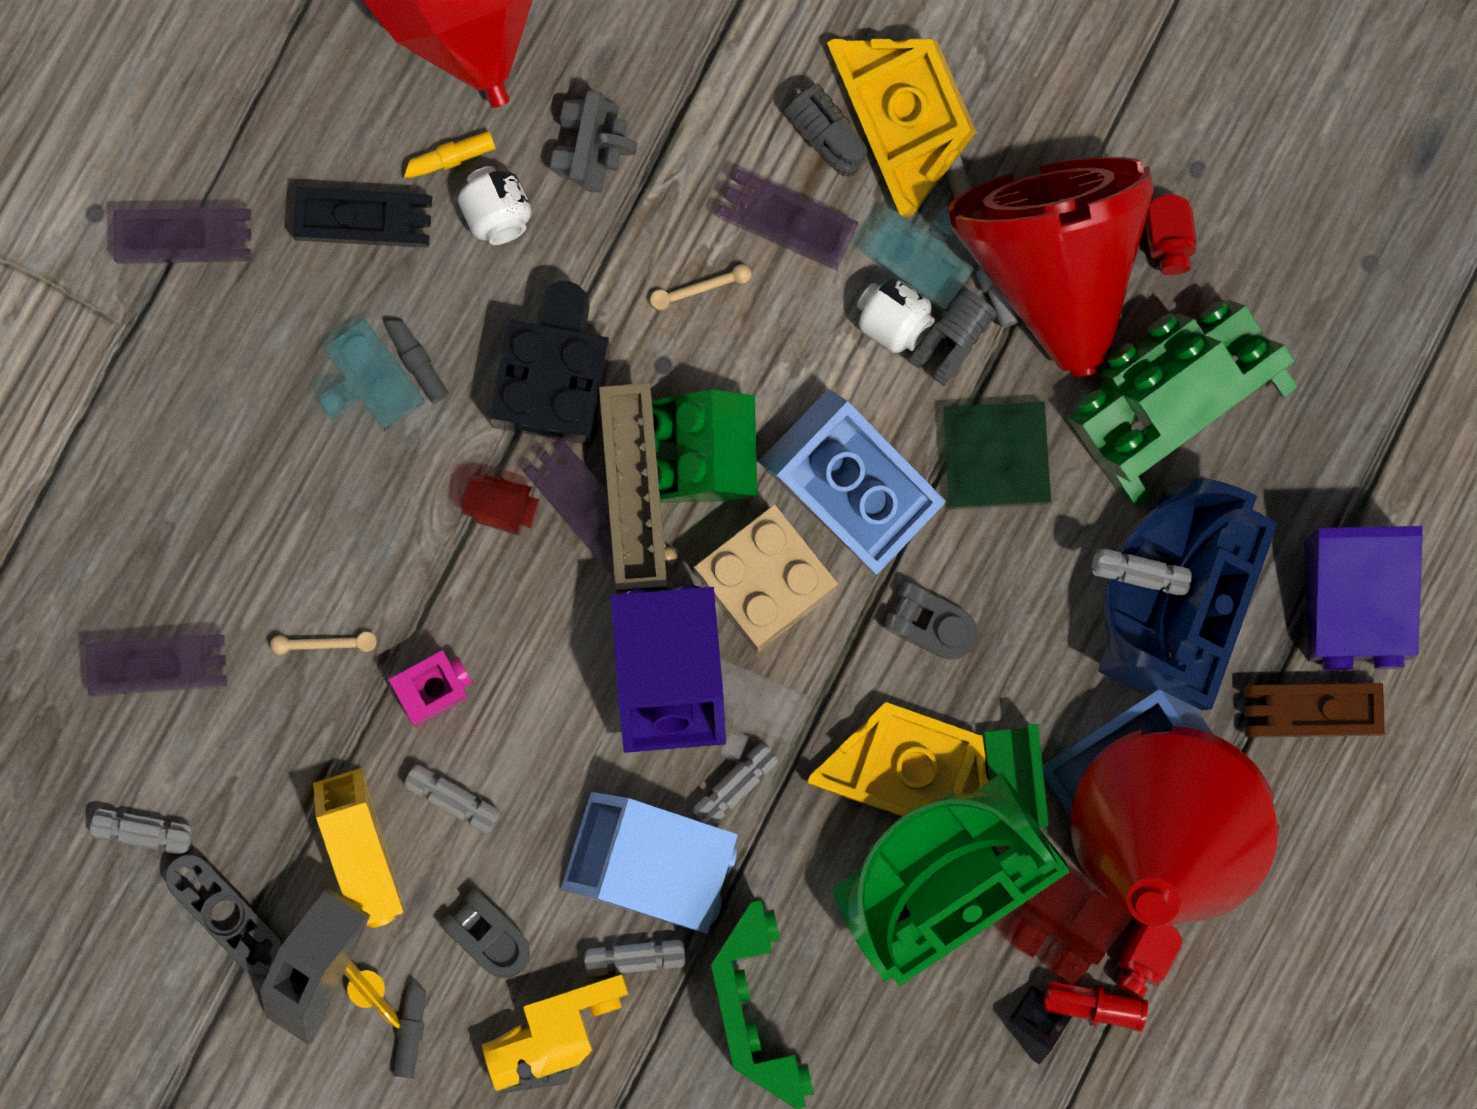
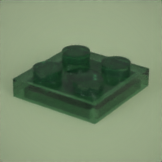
(996, 455)

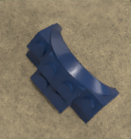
(1207, 620)

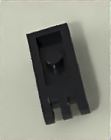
(360, 217)

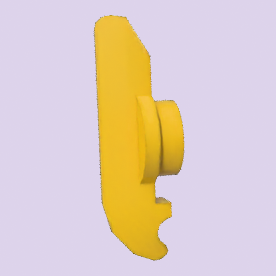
(367, 990)

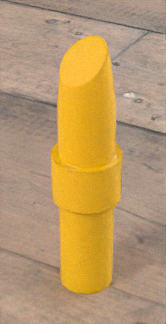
(450, 155)

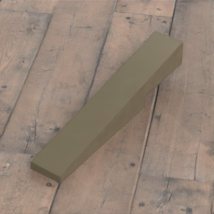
(633, 488)

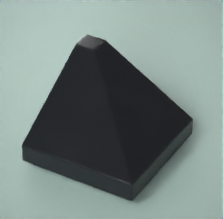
(1035, 1027)

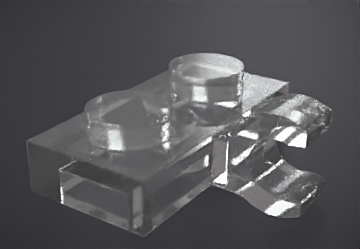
(758, 706)

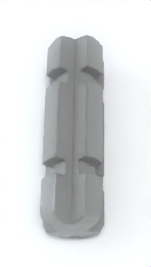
(1141, 571)
(736, 785)
(452, 799)
(141, 831)
(634, 958)

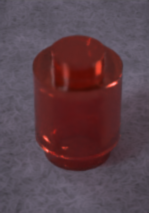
(500, 503)

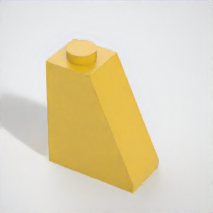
(357, 846)

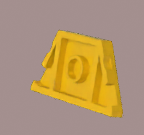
(906, 110)
(903, 762)

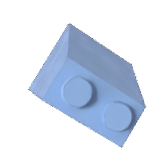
(650, 861)

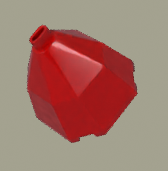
(462, 37)

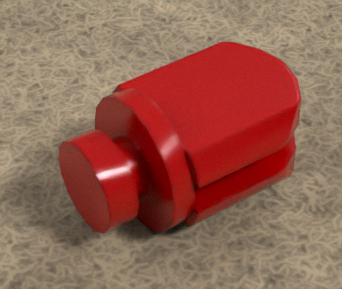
(1171, 233)
(1148, 957)

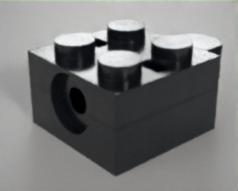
(548, 370)

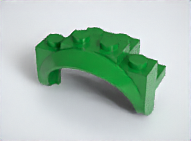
(1176, 386)
(948, 876)

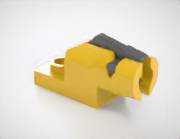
(553, 1041)

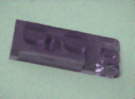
(788, 220)
(180, 235)
(578, 499)
(153, 665)

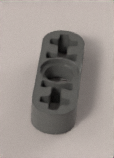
(208, 879)

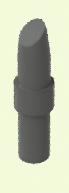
(417, 360)
(410, 1030)

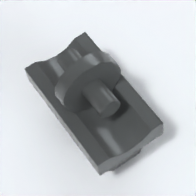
(598, 141)

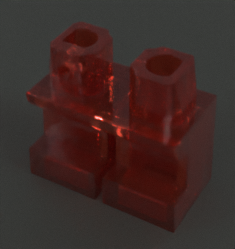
(1085, 937)

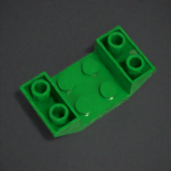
(749, 940)

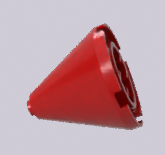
(1061, 249)
(1174, 825)

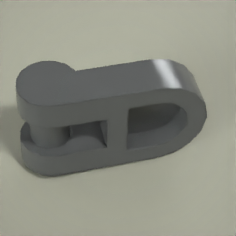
(949, 632)
(501, 950)

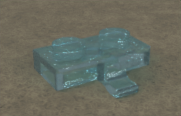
(920, 257)
(370, 377)

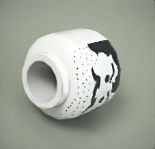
(494, 205)
(895, 315)

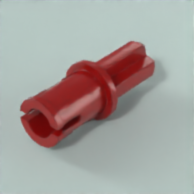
(1095, 1005)

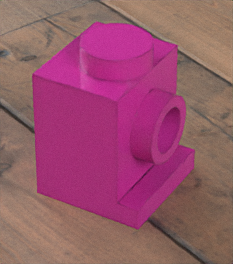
(411, 687)

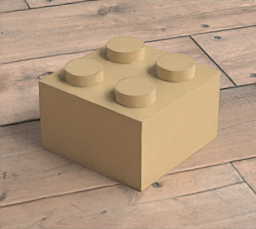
(766, 578)

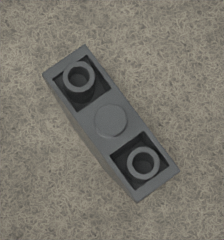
(312, 965)

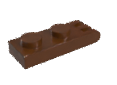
(1317, 710)

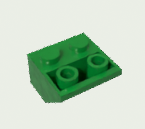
(705, 446)

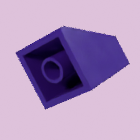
(1363, 595)
(668, 669)

